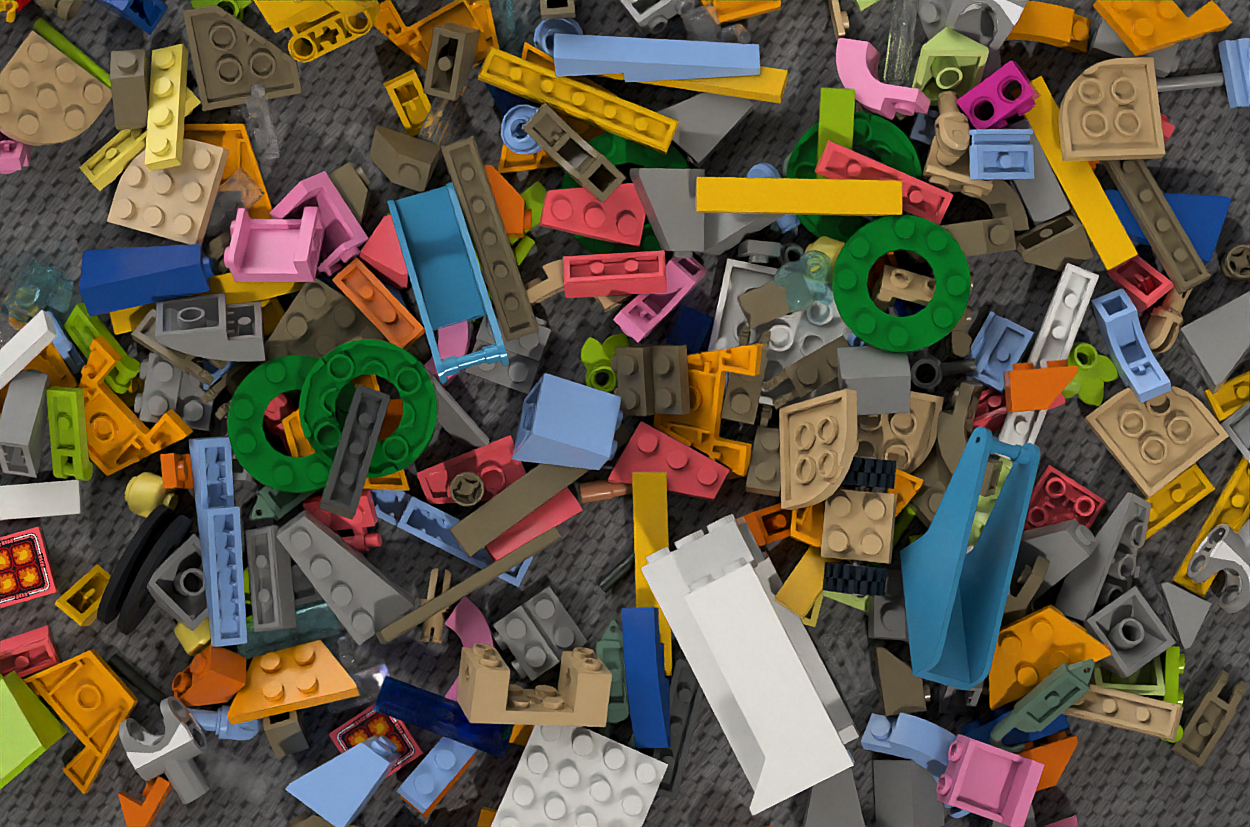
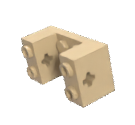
(490, 699)

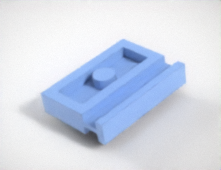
(1236, 71)
(1001, 154)
(996, 349)

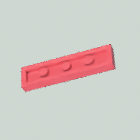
(917, 196)

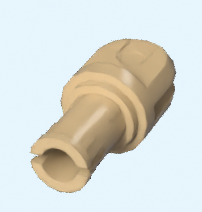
(951, 126)
(1166, 321)
(437, 620)

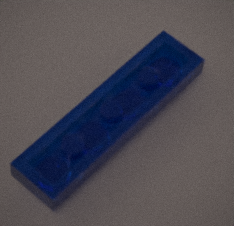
(440, 716)

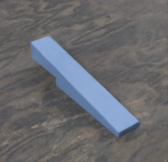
(652, 58)
(434, 528)
(219, 539)

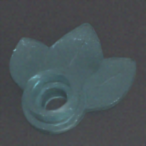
(806, 285)

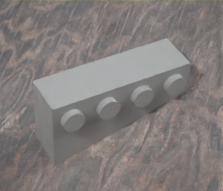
(349, 584)

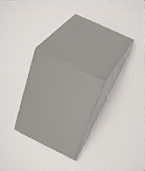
(1183, 611)

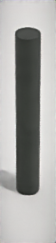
(627, 563)
(136, 679)

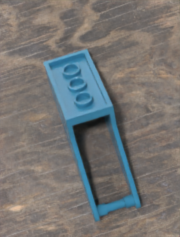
(444, 272)
(959, 598)

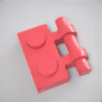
(364, 518)

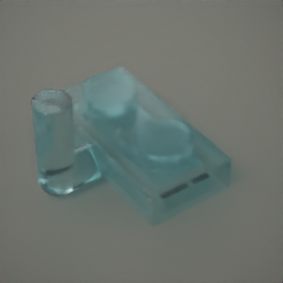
(36, 290)

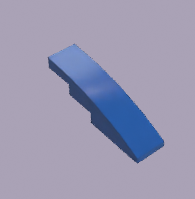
(645, 678)

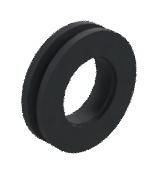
(147, 550)

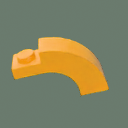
(1052, 26)

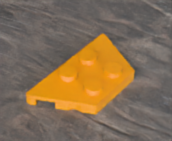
(1035, 648)
(291, 681)

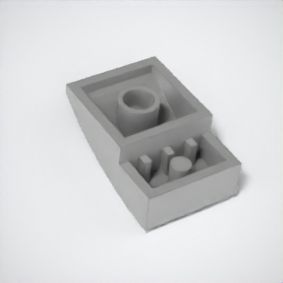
(212, 328)

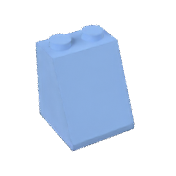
(567, 425)
(348, 781)

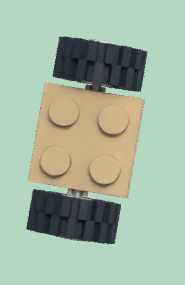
(860, 529)

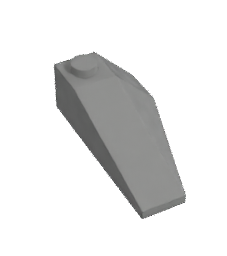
(974, 25)
(1111, 564)

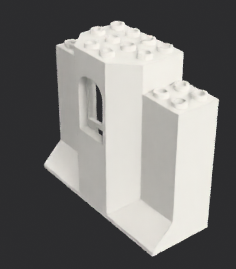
(752, 660)

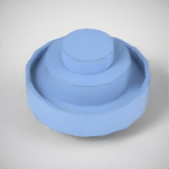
(545, 32)
(512, 133)

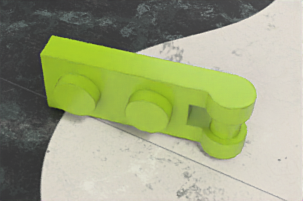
(84, 330)
(68, 433)
(1172, 665)

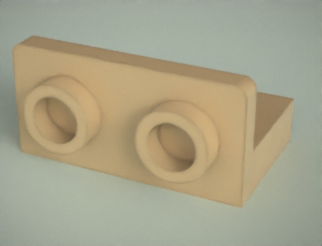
(954, 171)

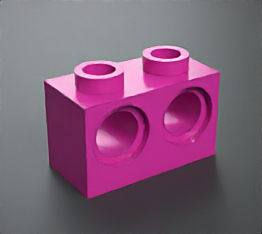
(994, 90)

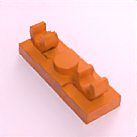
(378, 304)

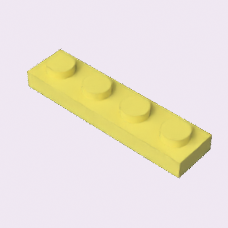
(166, 107)
(121, 150)

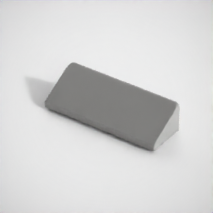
(1041, 195)
(457, 421)
(270, 580)

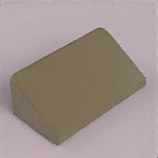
(763, 304)

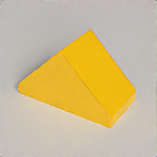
(409, 101)
(84, 596)

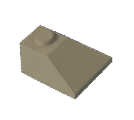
(936, 479)

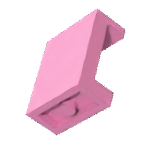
(342, 231)
(275, 248)
(989, 781)

